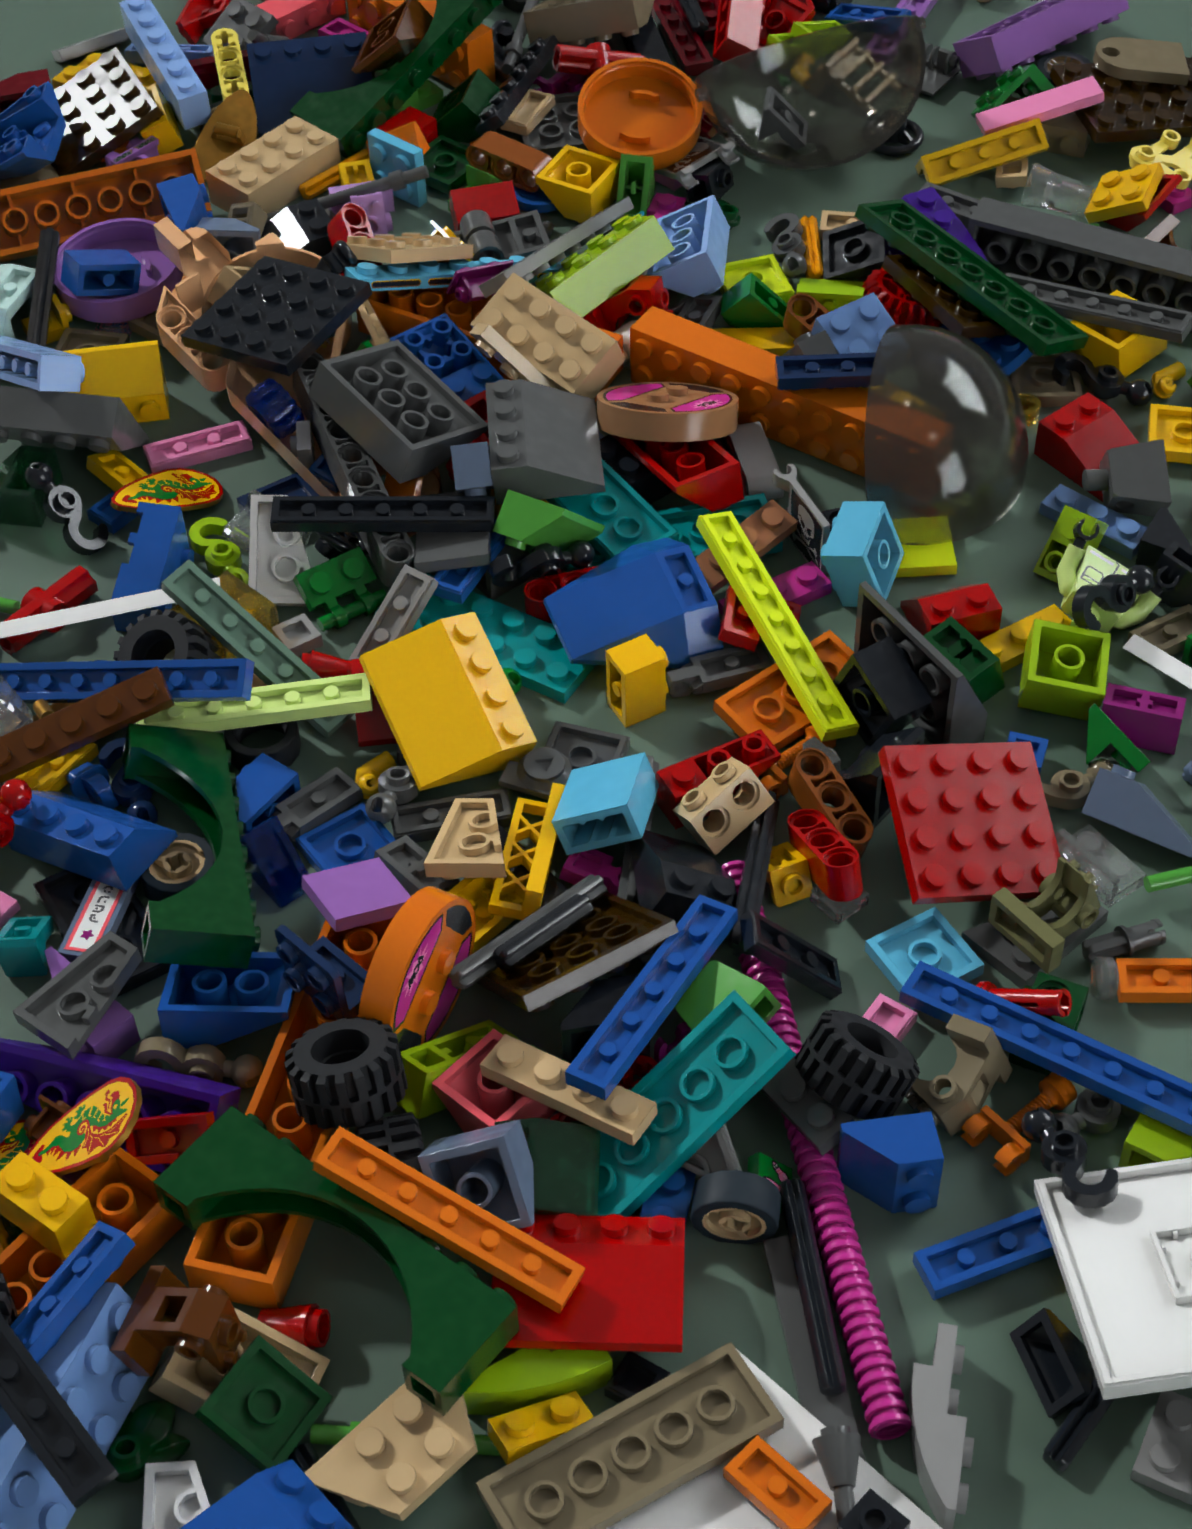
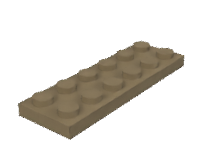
(635, 1449)

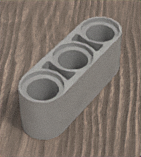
(756, 460)

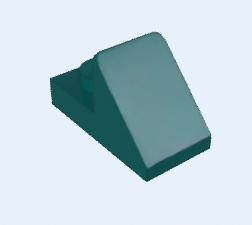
(24, 946)

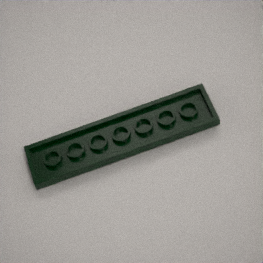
(972, 277)

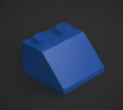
(893, 1161)

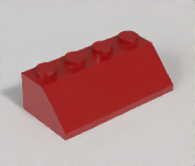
(692, 470)

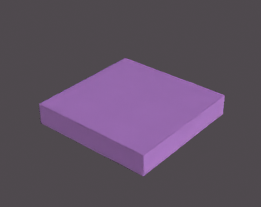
(355, 894)

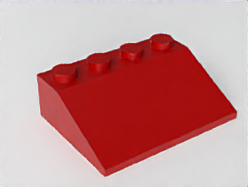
(628, 1289)

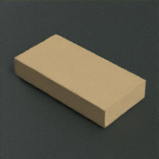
(529, 112)

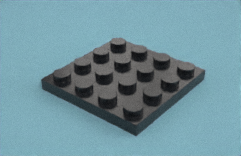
(277, 315)

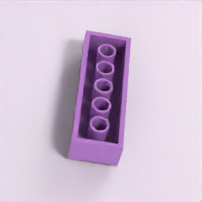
(1032, 33)

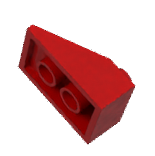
(1080, 436)

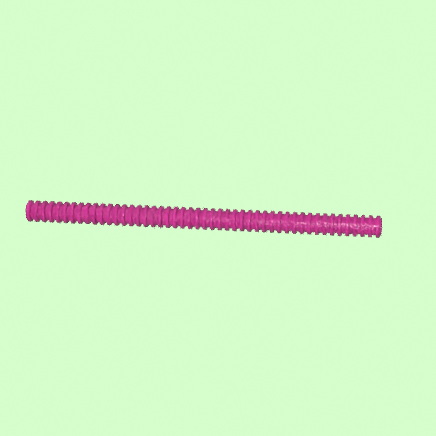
(837, 1239)

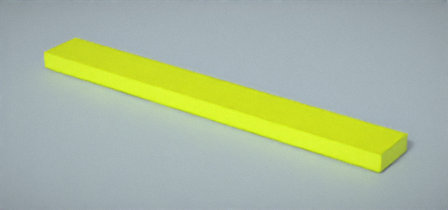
(777, 627)

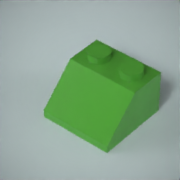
(535, 522)

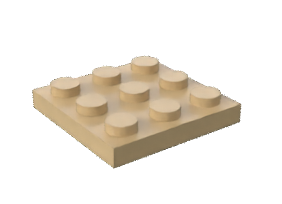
(408, 248)

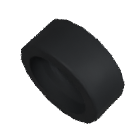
(284, 751)

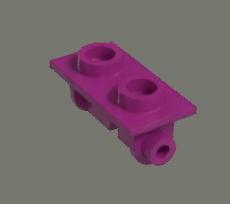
(467, 280)

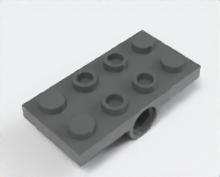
(504, 237)

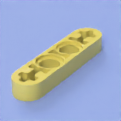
(231, 68)

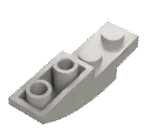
(937, 1431)

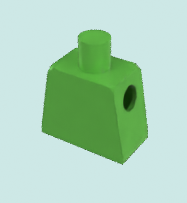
(714, 985)

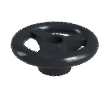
(901, 136)
(337, 543)

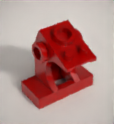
(616, 309)

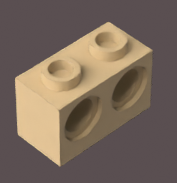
(728, 812)

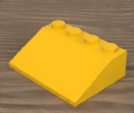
(448, 702)

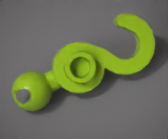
(218, 553)

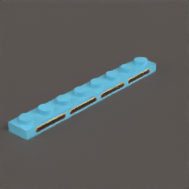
(422, 275)

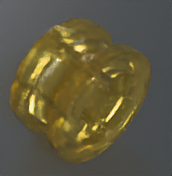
(1031, 408)

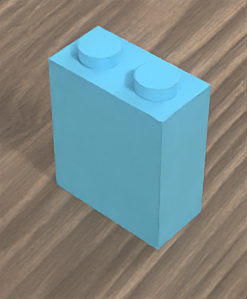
(605, 804)

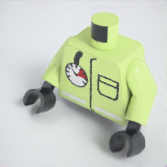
(1091, 566)

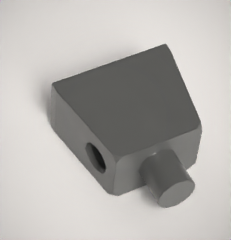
(1132, 478)

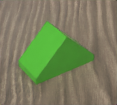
(636, 181)

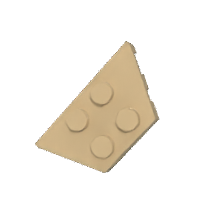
(397, 1455)

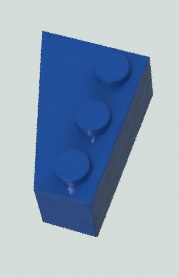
(157, 552)

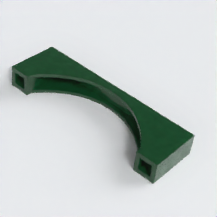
(359, 109)
(214, 916)
(454, 1315)

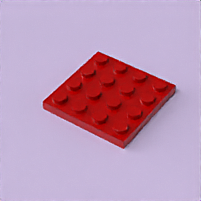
(969, 820)

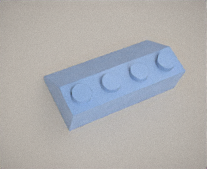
(700, 250)

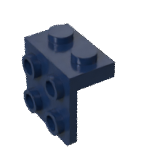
(322, 973)

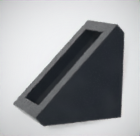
(1054, 1361)

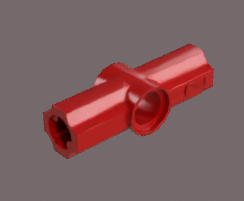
(586, 59)
(63, 594)

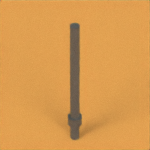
(514, 49)
(396, 180)

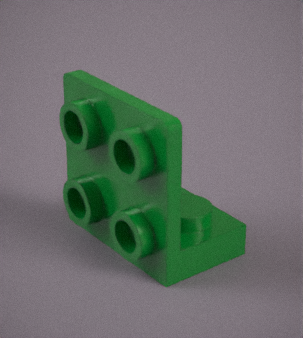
(1019, 83)

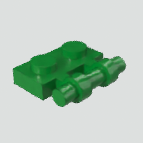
(336, 579)

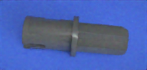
(1124, 941)

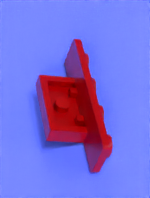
(198, 16)

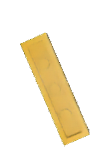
(983, 153)
(535, 860)

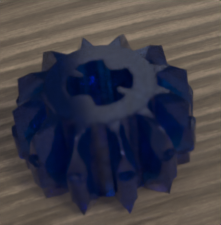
(274, 407)

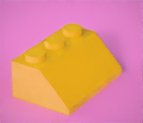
(128, 372)

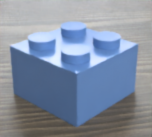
(856, 325)

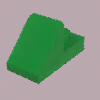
(1103, 732)

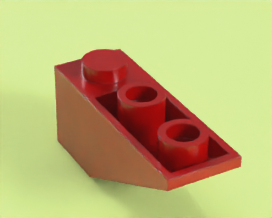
(676, 780)

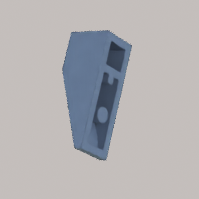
(472, 468)
(1134, 808)

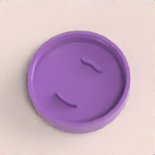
(140, 241)

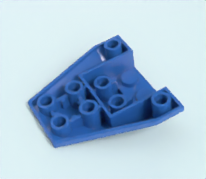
(30, 132)
(638, 592)

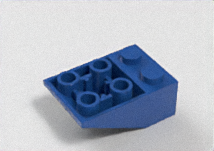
(450, 356)

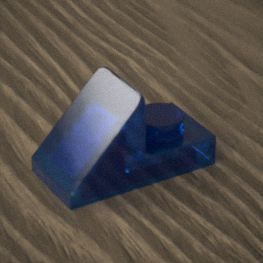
(275, 861)

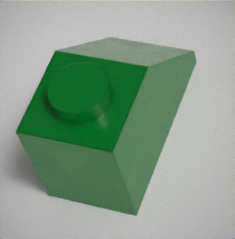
(752, 305)

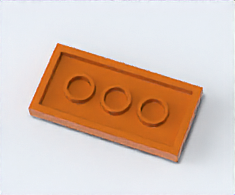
(770, 703)

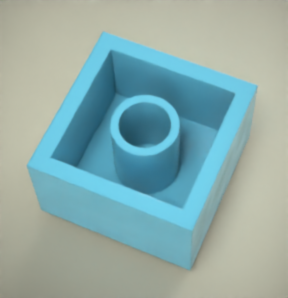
(862, 549)

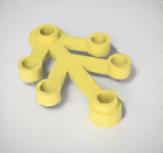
(1180, 161)

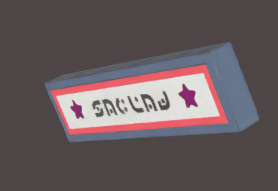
(96, 916)

